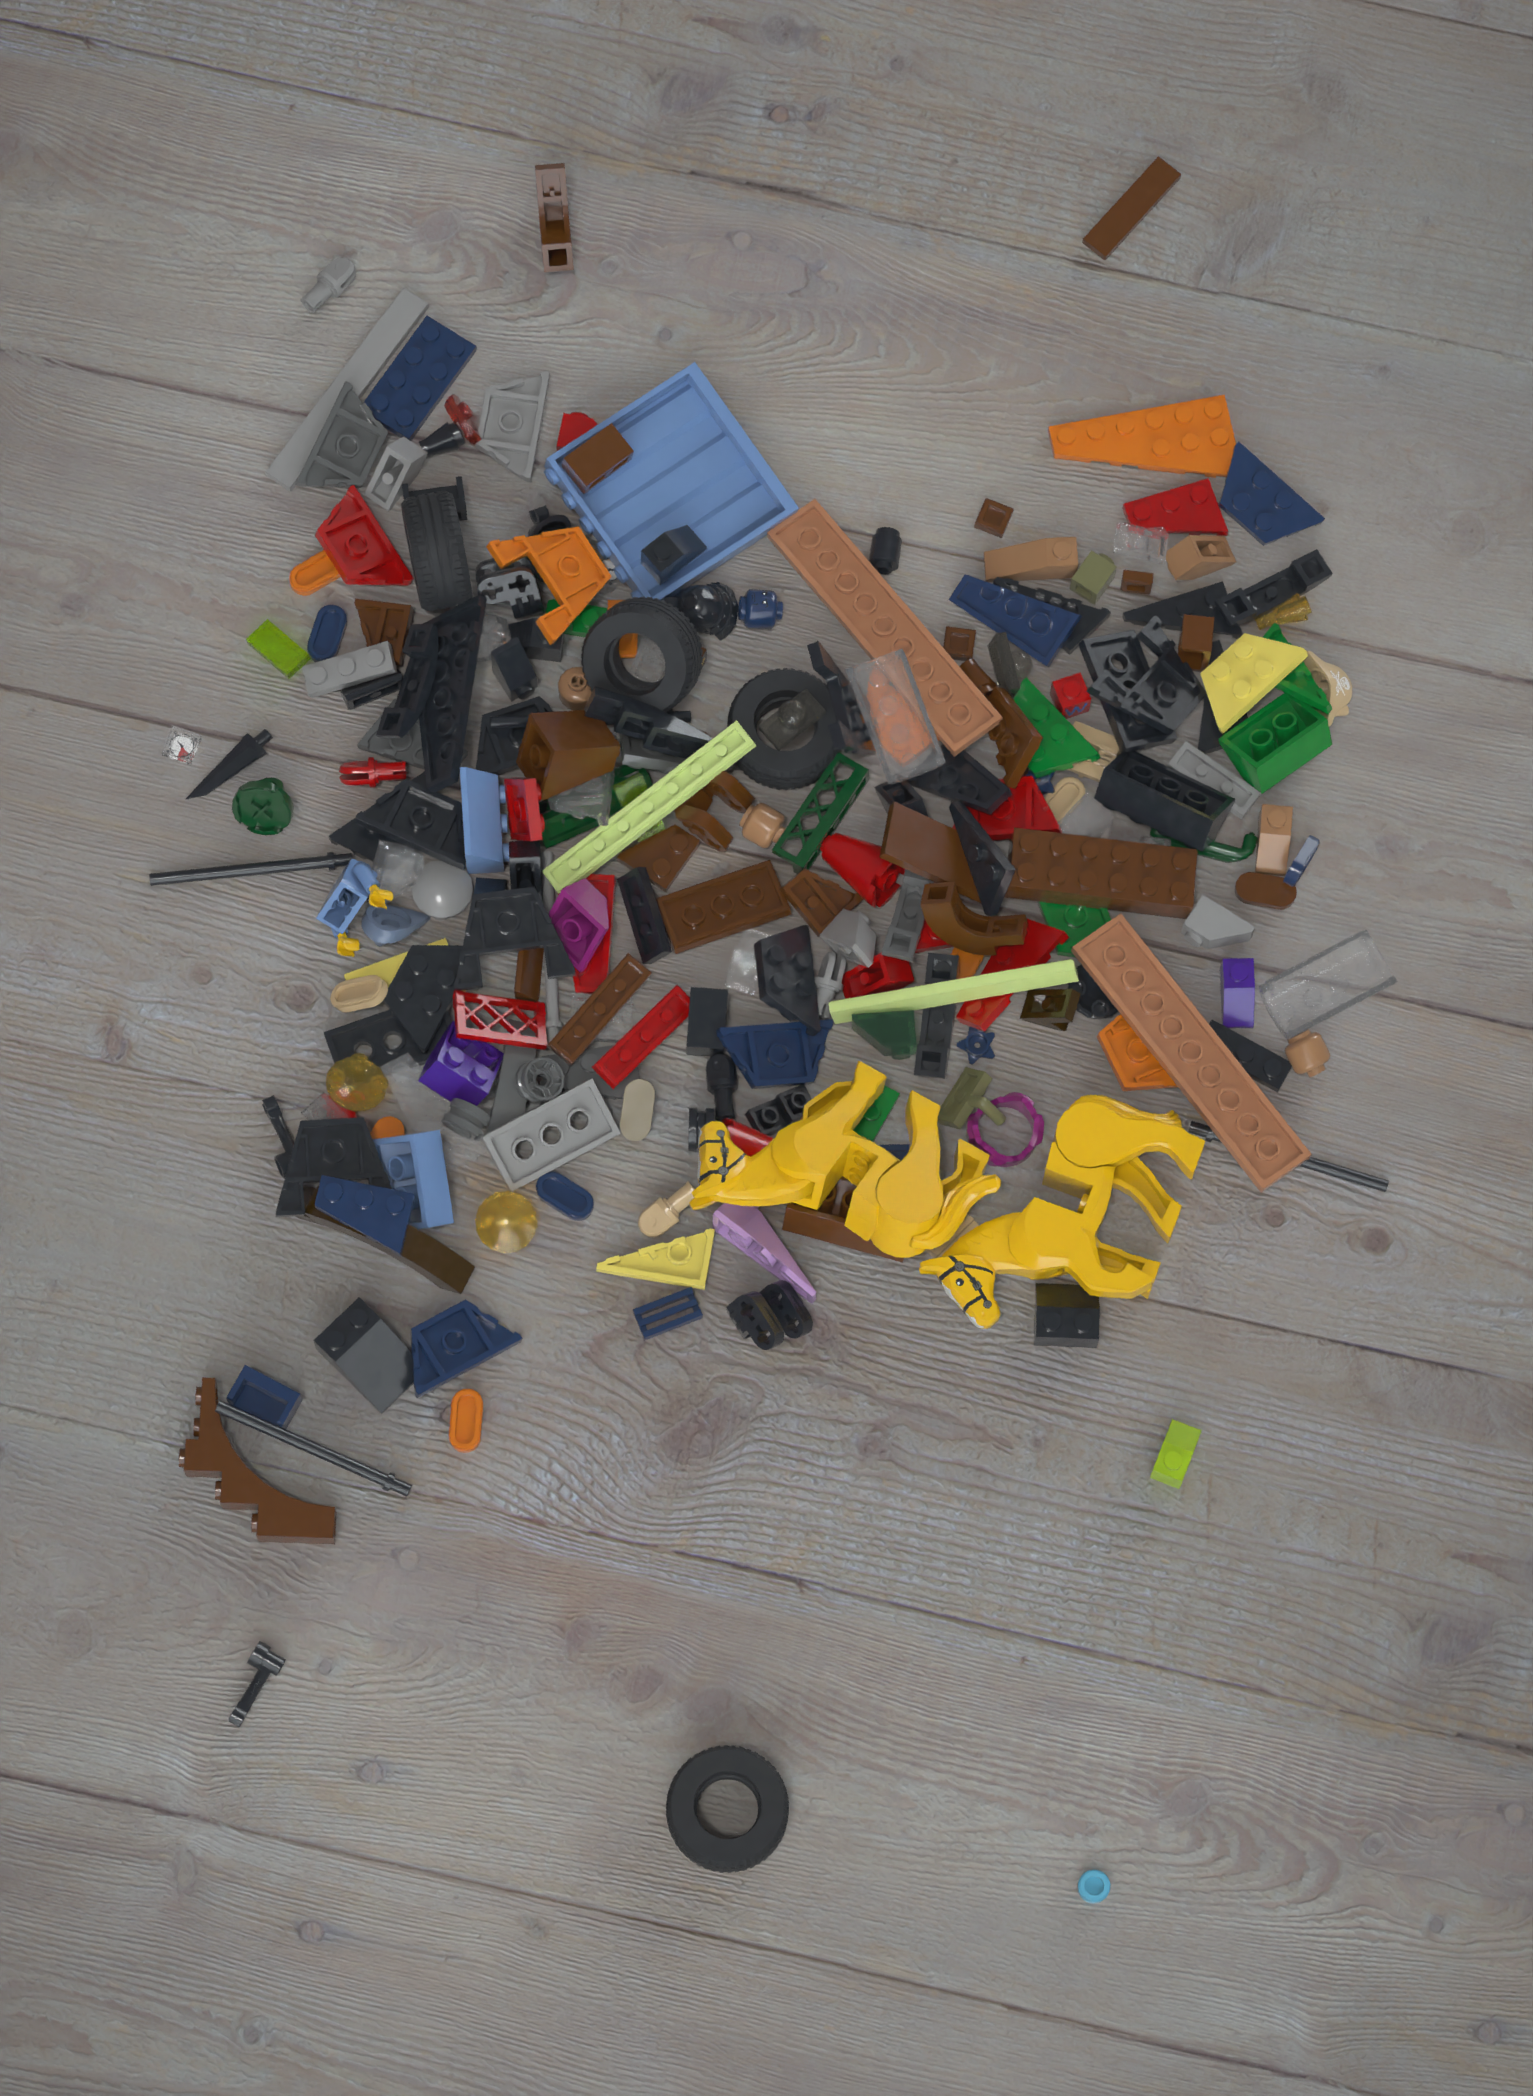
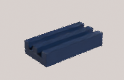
(692, 1303)

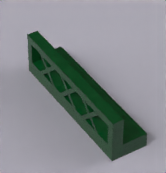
(832, 818)
(565, 826)

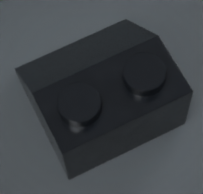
(1065, 1316)

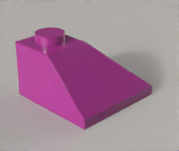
(580, 921)

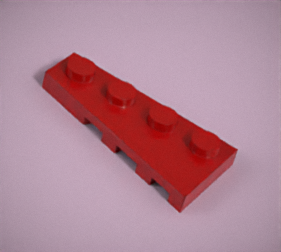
(1036, 950)
(599, 965)

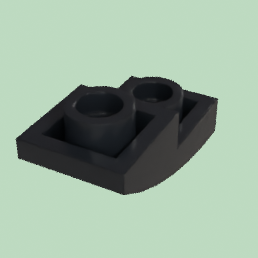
(779, 1112)

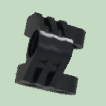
(512, 584)
(763, 1312)

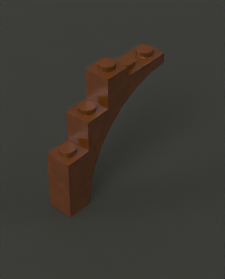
(278, 1515)

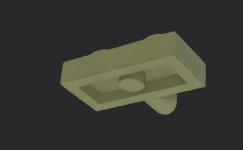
(965, 1097)

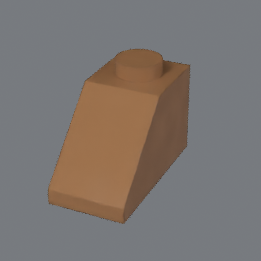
(1199, 556)
(1273, 839)

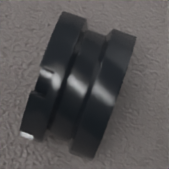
(697, 1120)

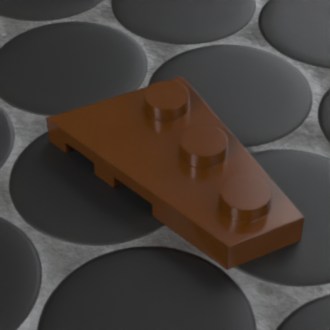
(1014, 737)

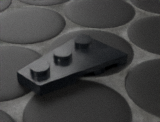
(965, 781)

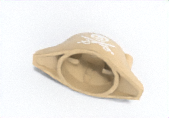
(1334, 684)

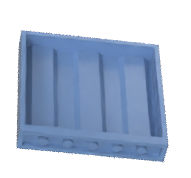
(685, 469)

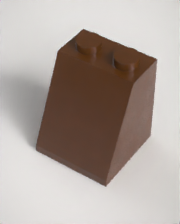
(566, 750)

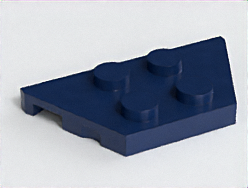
(1263, 500)
(775, 1052)
(455, 1344)

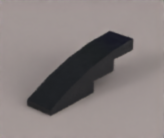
(639, 720)

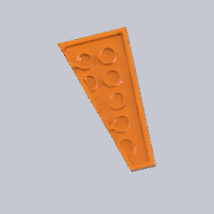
(1165, 438)

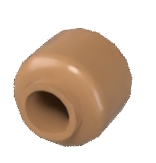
(574, 689)
(762, 825)
(1307, 1053)

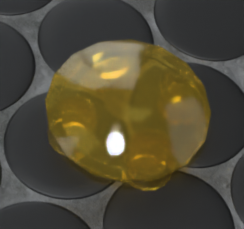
(356, 1083)
(506, 1222)

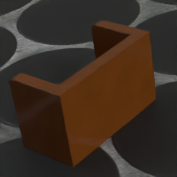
(597, 458)
(1196, 641)

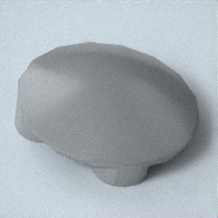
(442, 890)

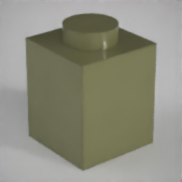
(1093, 577)

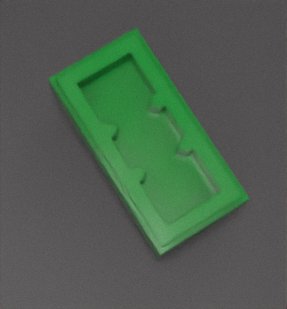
(877, 1114)

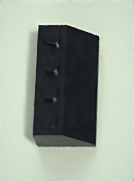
(1163, 799)

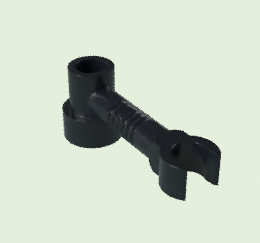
(275, 1116)
(266, 1663)

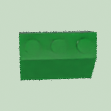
(1276, 741)

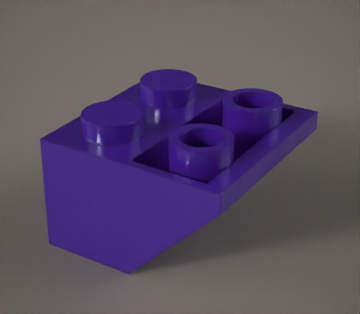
(461, 1068)

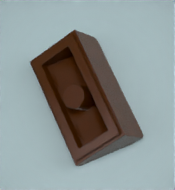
(528, 974)

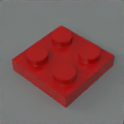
(523, 808)

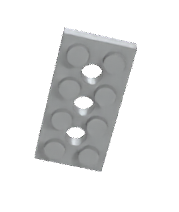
(530, 1127)

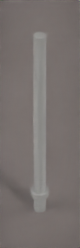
(553, 1024)

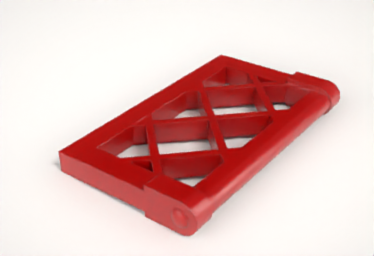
(485, 1034)

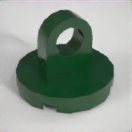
(263, 806)

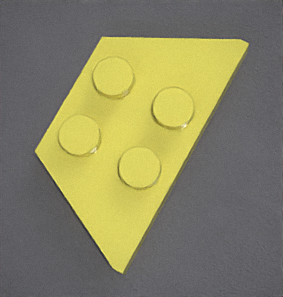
(1246, 675)

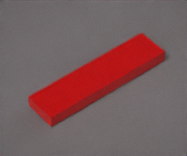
(643, 1037)

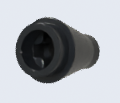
(443, 440)

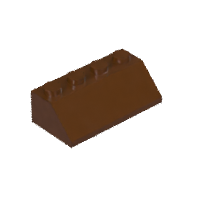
(829, 1221)

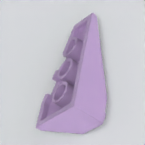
(752, 1234)

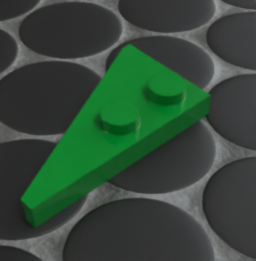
(1299, 682)

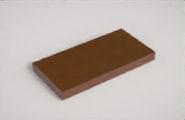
(926, 849)
(723, 906)

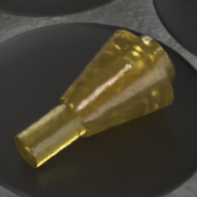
(1292, 610)

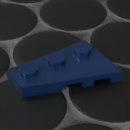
(370, 1209)

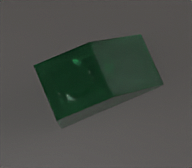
(888, 1032)

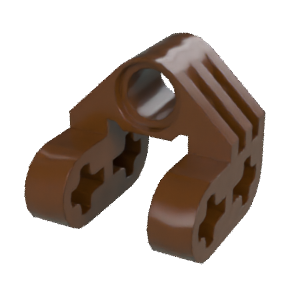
(699, 822)

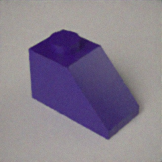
(1237, 992)

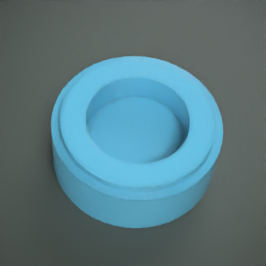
(1093, 1886)

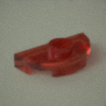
(461, 413)

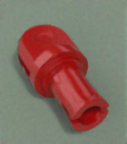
(371, 772)

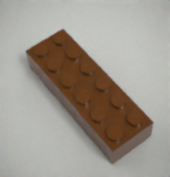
(1102, 873)

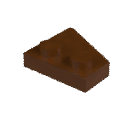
(385, 623)
(662, 855)
(818, 899)

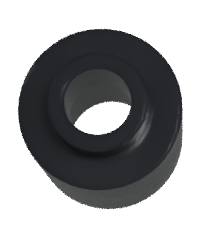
(885, 550)

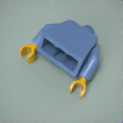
(347, 898)

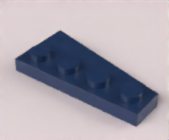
(1029, 623)

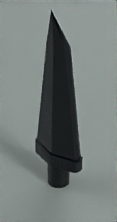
(239, 758)

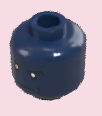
(760, 609)

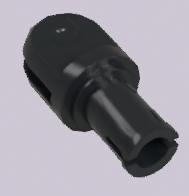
(722, 1083)

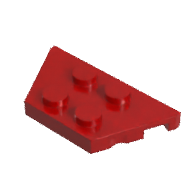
(360, 545)
(1023, 809)

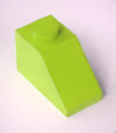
(1175, 1454)

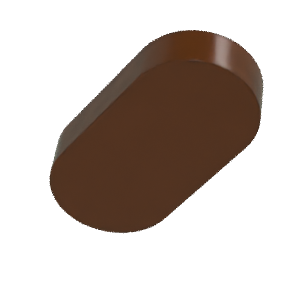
(1265, 891)

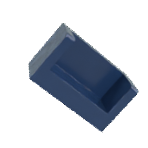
(264, 1397)

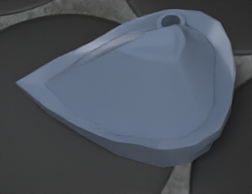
(391, 924)

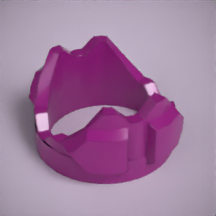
(1020, 1103)

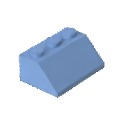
(483, 821)
(418, 1167)

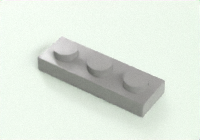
(349, 669)
(1209, 772)

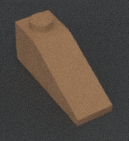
(1033, 560)

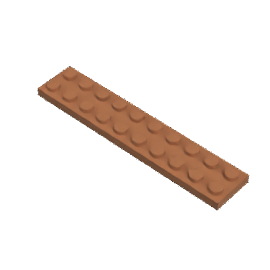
(883, 622)
(1191, 1052)

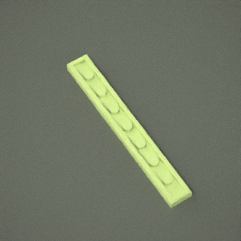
(650, 807)
(957, 990)

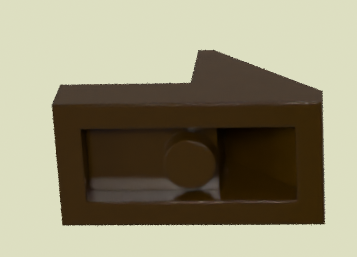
(1050, 1007)

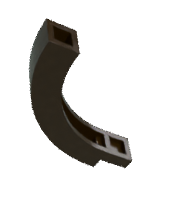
(419, 1251)

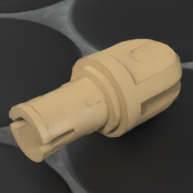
(665, 1212)

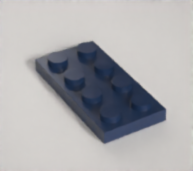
(419, 378)

